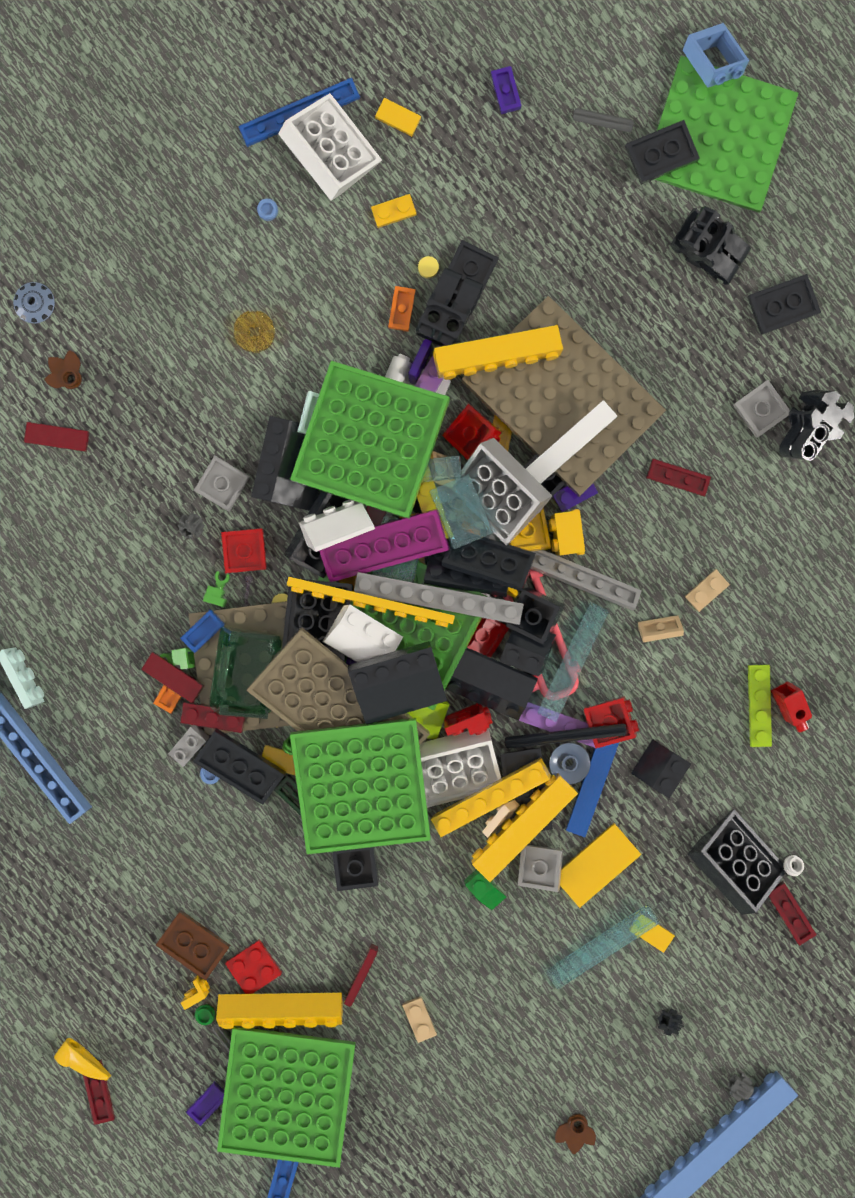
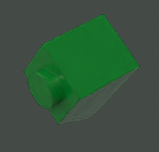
(485, 891)

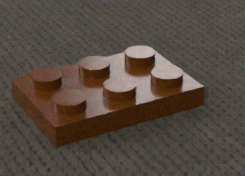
(193, 945)

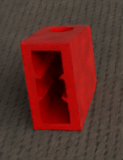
(792, 705)

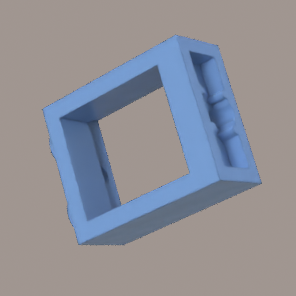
(725, 42)

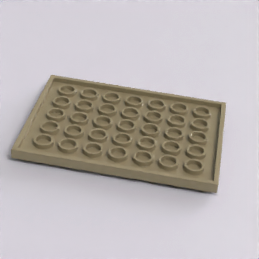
(552, 396)

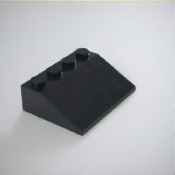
(277, 464)
(313, 614)
(397, 682)
(738, 863)

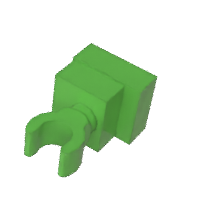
(215, 594)
(181, 657)

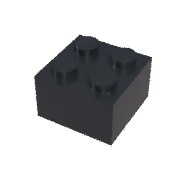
(355, 868)

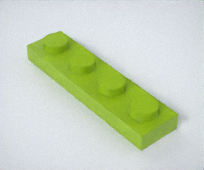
(759, 705)

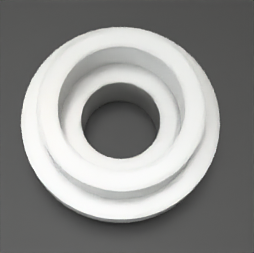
(798, 865)

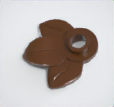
(62, 369)
(575, 1136)

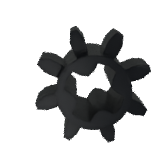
(670, 1022)

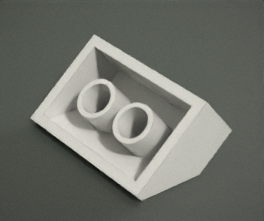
(335, 525)
(360, 635)

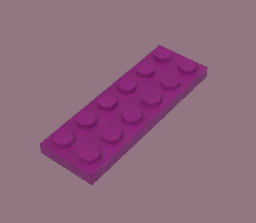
(386, 546)

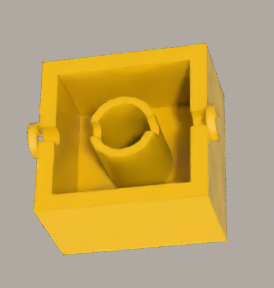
(567, 533)

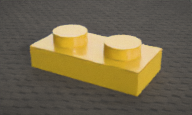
(393, 211)

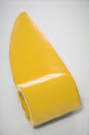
(79, 1059)

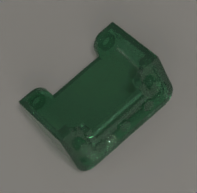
(238, 662)

